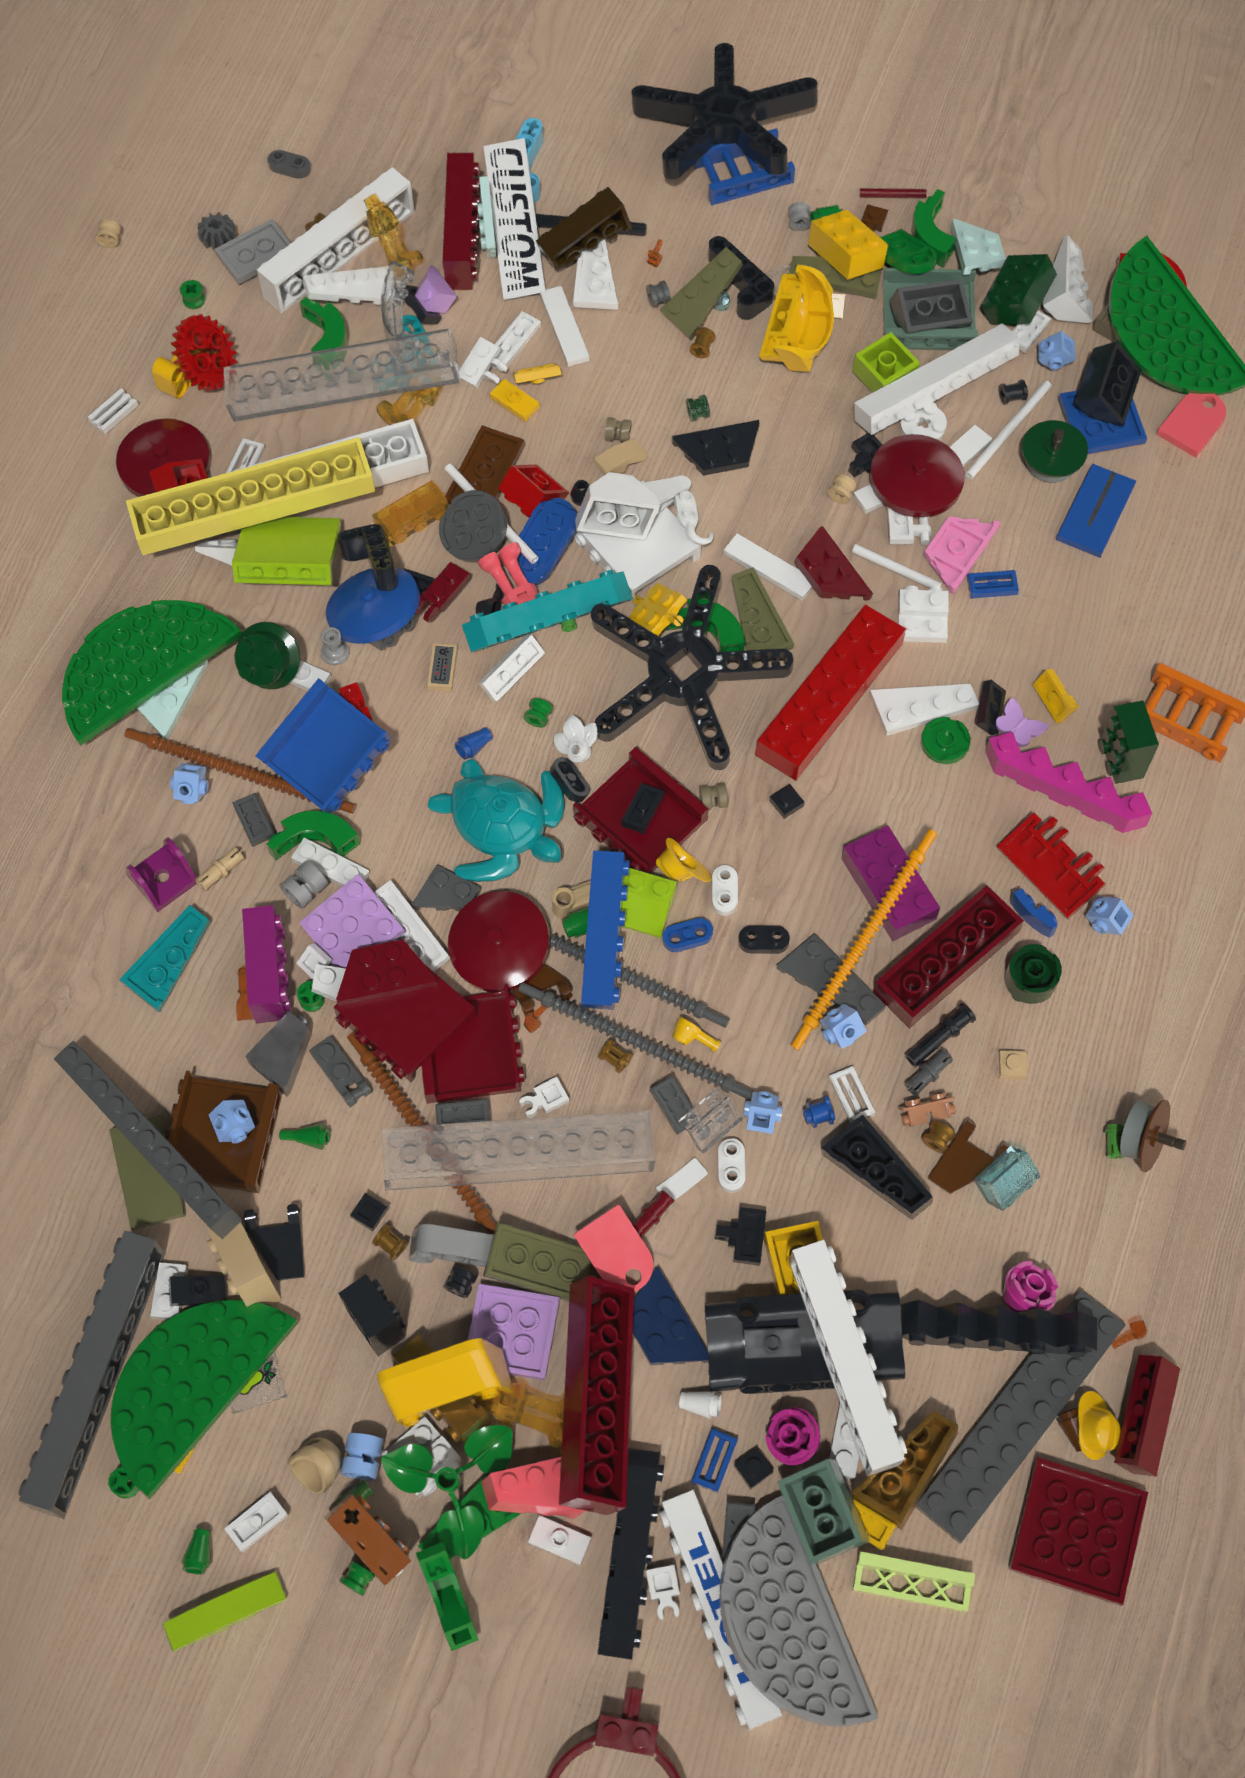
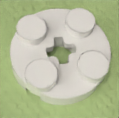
(929, 414)

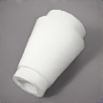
(701, 1403)

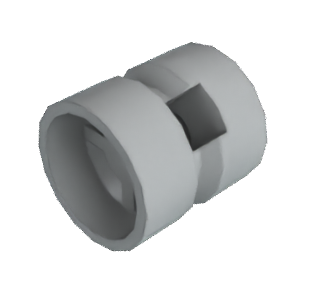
(303, 884)

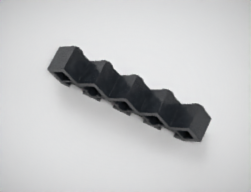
(999, 1328)
(629, 1556)

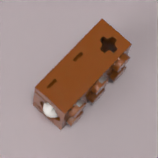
(369, 1538)

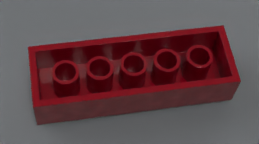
(461, 221)
(948, 956)

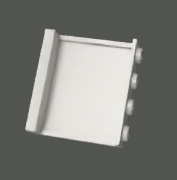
(642, 559)

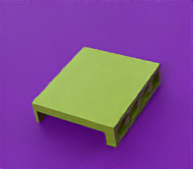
(287, 551)

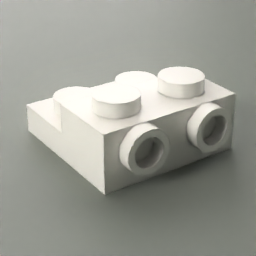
(924, 614)
(439, 1448)

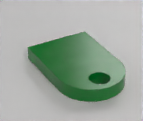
(909, 253)

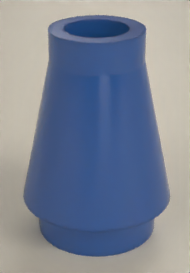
(472, 743)

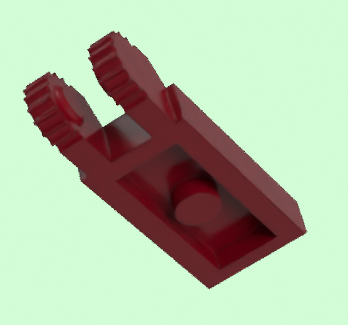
(442, 590)

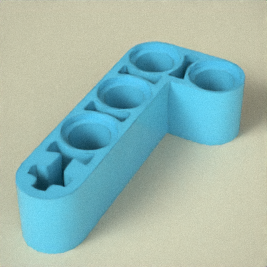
(533, 133)

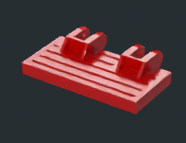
(1049, 865)

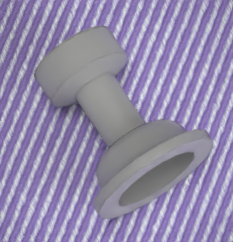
(334, 650)

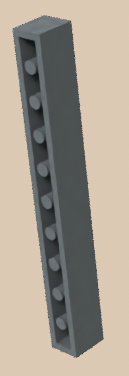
(148, 1140)

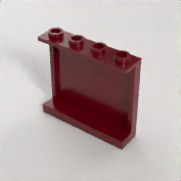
(675, 819)
(407, 1025)
(478, 1055)

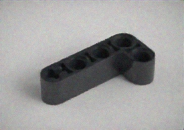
(754, 285)
(370, 543)

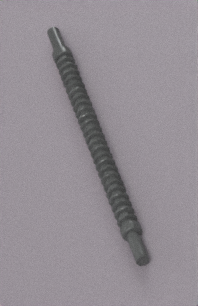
(548, 999)
(699, 1010)

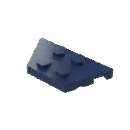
(663, 1326)

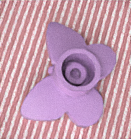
(1015, 722)

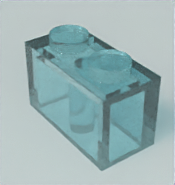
(1007, 1178)

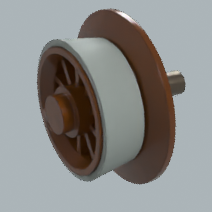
(1147, 1132)

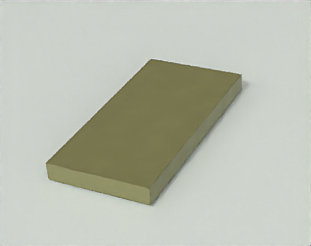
(145, 1192)
(535, 1261)

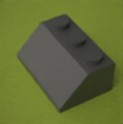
(931, 306)

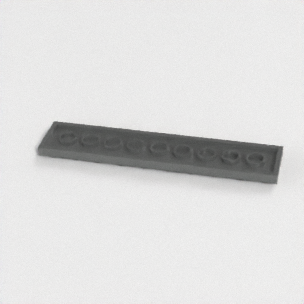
(1012, 1428)

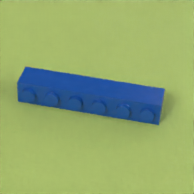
(603, 930)

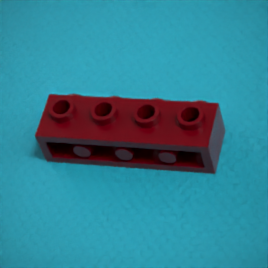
(1147, 1415)

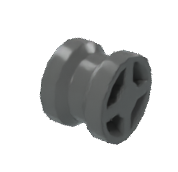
(658, 293)

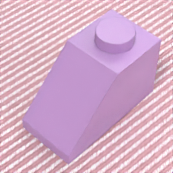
(434, 292)

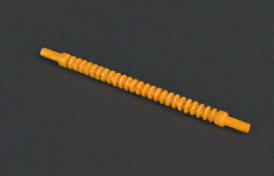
(811, 1021)

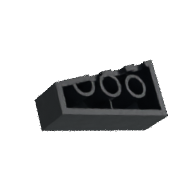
(874, 1164)

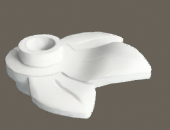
(576, 736)

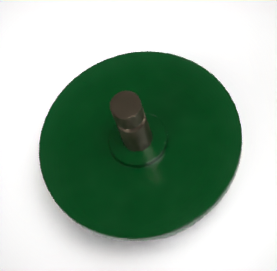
(1054, 450)

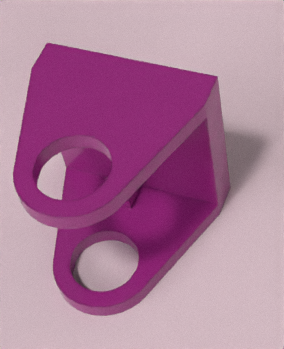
(165, 860)

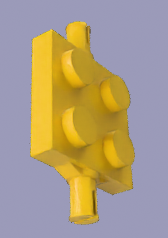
(658, 609)

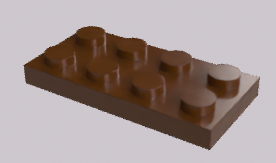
(488, 461)

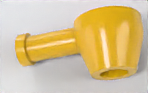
(686, 1032)

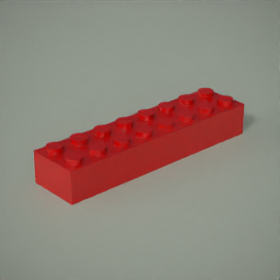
(830, 692)

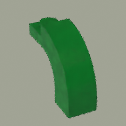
(927, 232)
(329, 320)
(722, 626)
(314, 827)
(447, 1596)

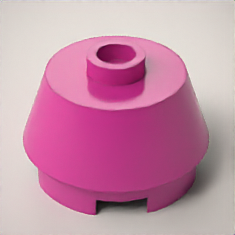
(1029, 1288)
(793, 1436)

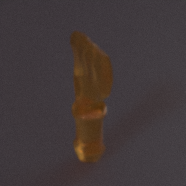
(242, 1008)

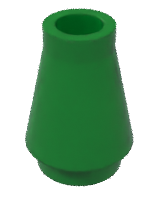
(197, 1553)

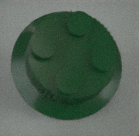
(267, 655)

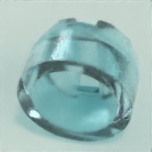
(724, 302)

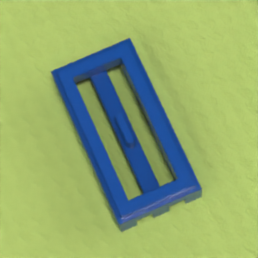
(992, 588)
(706, 1483)

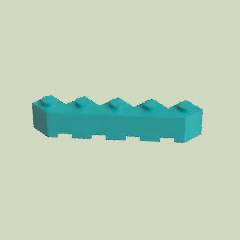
(546, 610)

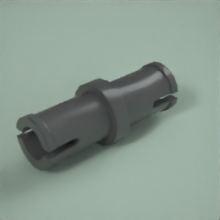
(928, 1072)

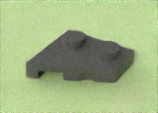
(445, 891)

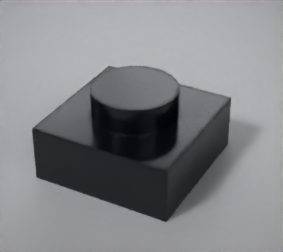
(786, 801)
(368, 1212)
(753, 1469)

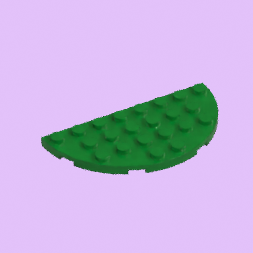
(1167, 327)
(136, 658)
(186, 1380)

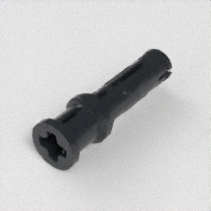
(948, 1028)

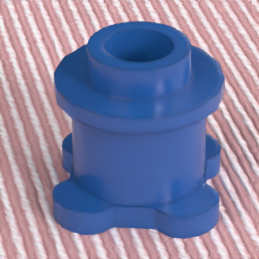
(819, 1112)

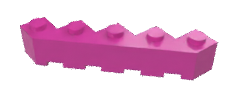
(1067, 784)

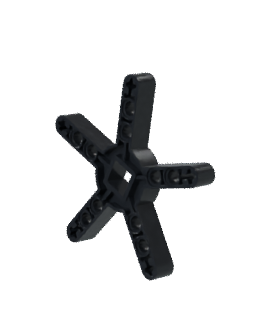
(724, 116)
(666, 651)

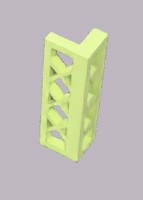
(914, 1570)

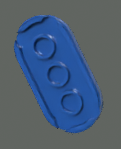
(547, 535)

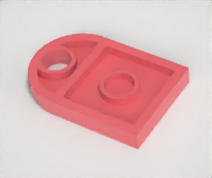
(1192, 423)
(615, 1248)

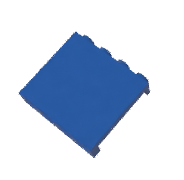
(324, 747)

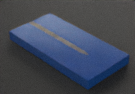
(1096, 510)

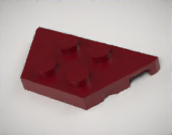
(829, 569)
(383, 972)

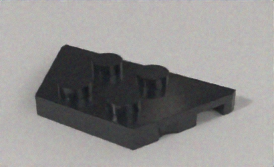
(720, 447)

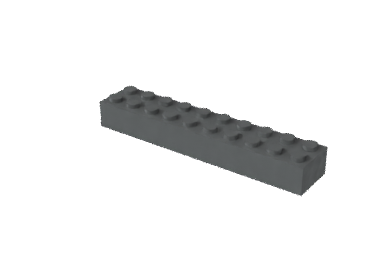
(92, 1375)

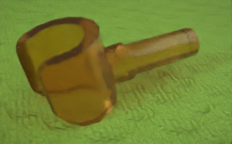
(654, 256)
(531, 1019)
(1138, 1332)

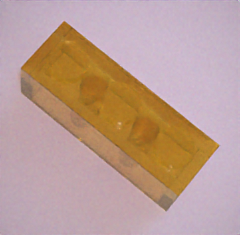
(411, 513)

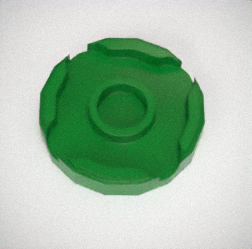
(945, 740)

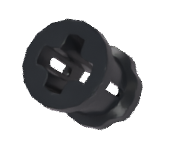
(1013, 392)

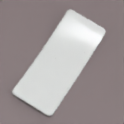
(683, 1179)

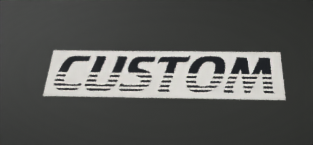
(514, 219)

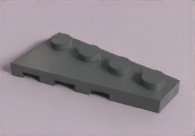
(814, 965)

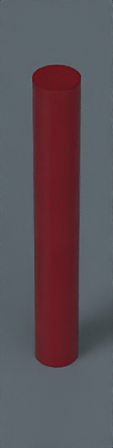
(892, 193)

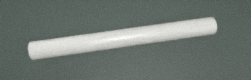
(895, 567)

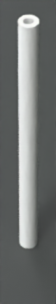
(1008, 429)
(510, 534)

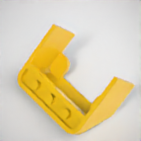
(444, 1377)

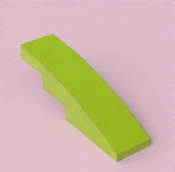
(223, 1611)

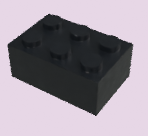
(373, 1314)

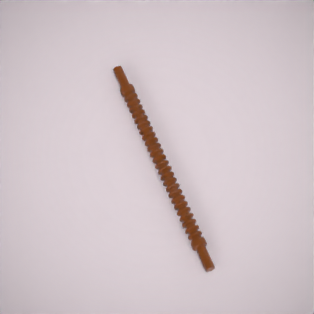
(153, 742)
(367, 1058)

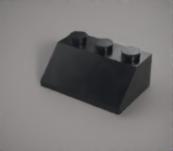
(1108, 384)

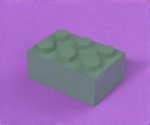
(823, 1511)

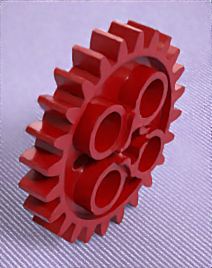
(205, 336)

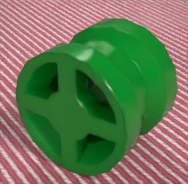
(192, 294)
(538, 712)
(304, 993)
(118, 1479)
(357, 1578)

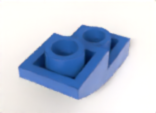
(1039, 918)

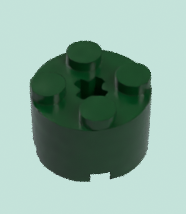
(1045, 969)

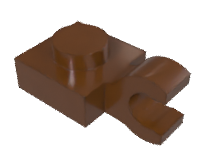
(874, 217)

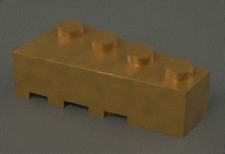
(461, 1415)
(899, 1489)

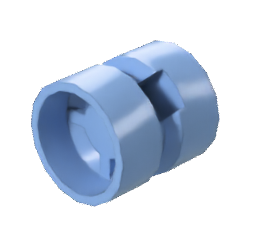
(362, 1456)

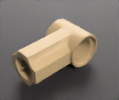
(576, 896)

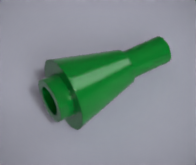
(313, 1136)

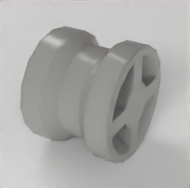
(799, 216)

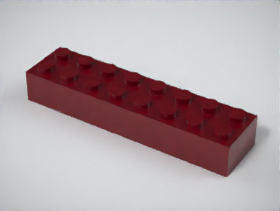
(597, 1396)

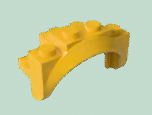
(797, 328)

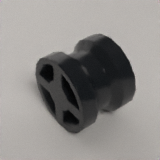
(460, 1282)

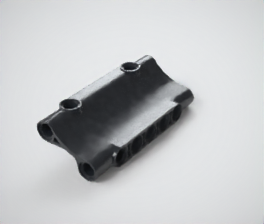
(732, 1371)

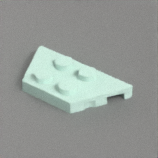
(486, 222)
(977, 247)
(167, 706)

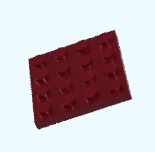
(1079, 1531)

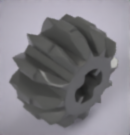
(216, 230)

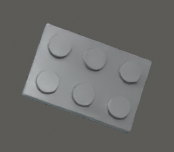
(250, 250)

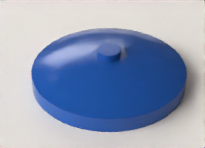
(370, 614)

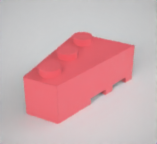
(528, 1489)

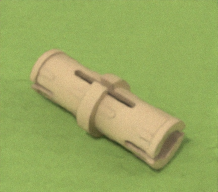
(219, 869)

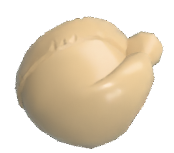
(316, 1464)

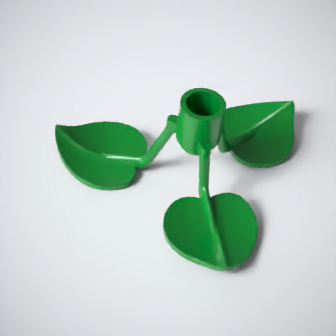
(410, 1467)

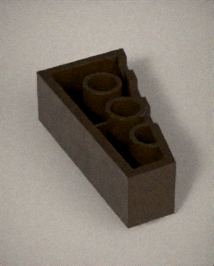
(584, 229)

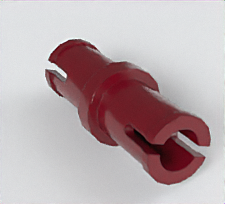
(652, 1213)

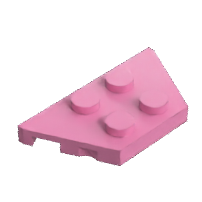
(958, 548)

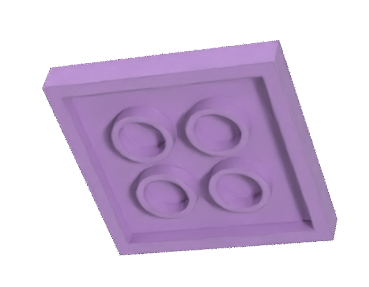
(351, 921)
(519, 1325)

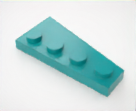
(163, 962)

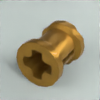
(703, 339)
(609, 1049)
(390, 1242)

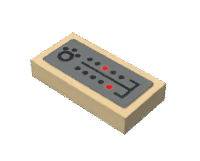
(442, 667)

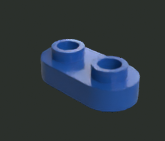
(686, 934)

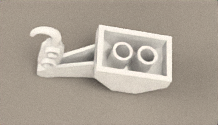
(627, 507)

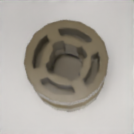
(622, 427)
(714, 796)

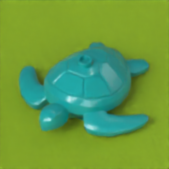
(501, 820)

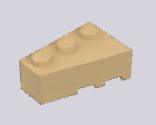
(244, 1267)

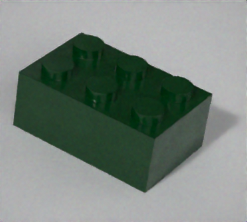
(1019, 289)
(1128, 742)

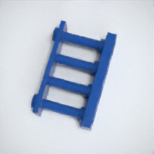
(739, 185)

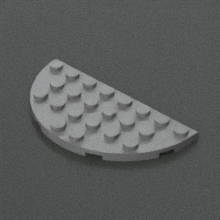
(786, 1624)

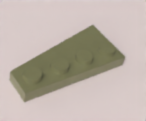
(863, 285)
(694, 301)
(757, 614)

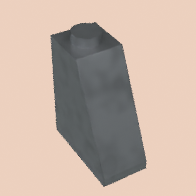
(281, 1051)

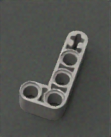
(449, 1244)

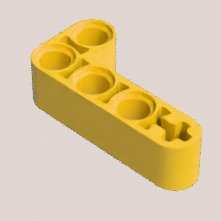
(169, 379)

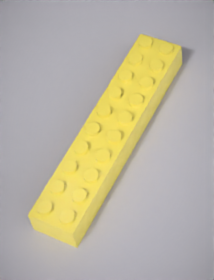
(250, 496)

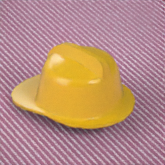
(680, 865)
(1097, 1426)

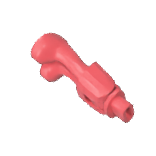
(508, 555)

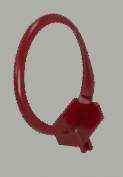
(622, 1733)

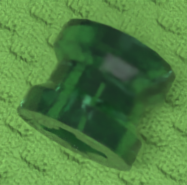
(697, 408)

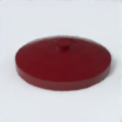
(155, 445)
(917, 475)
(499, 941)

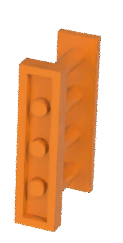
(1201, 694)

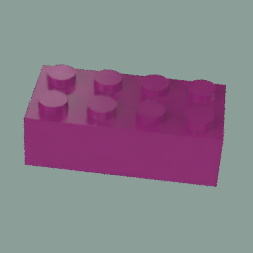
(874, 865)
(265, 964)

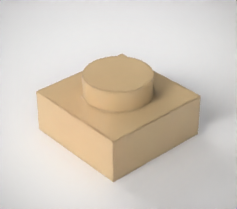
(1013, 1065)

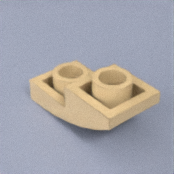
(619, 456)

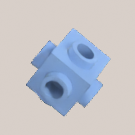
(1056, 351)
(189, 783)
(1109, 915)
(842, 1026)
(762, 1112)
(231, 1121)

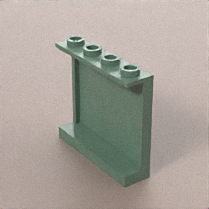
(933, 339)

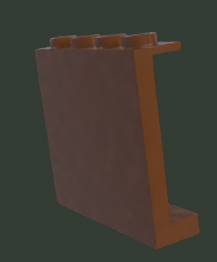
(224, 1163)

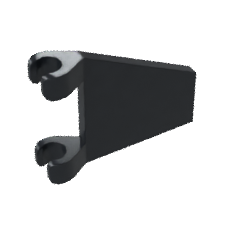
(279, 1244)

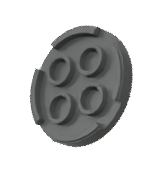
(473, 526)

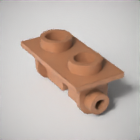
(937, 1105)

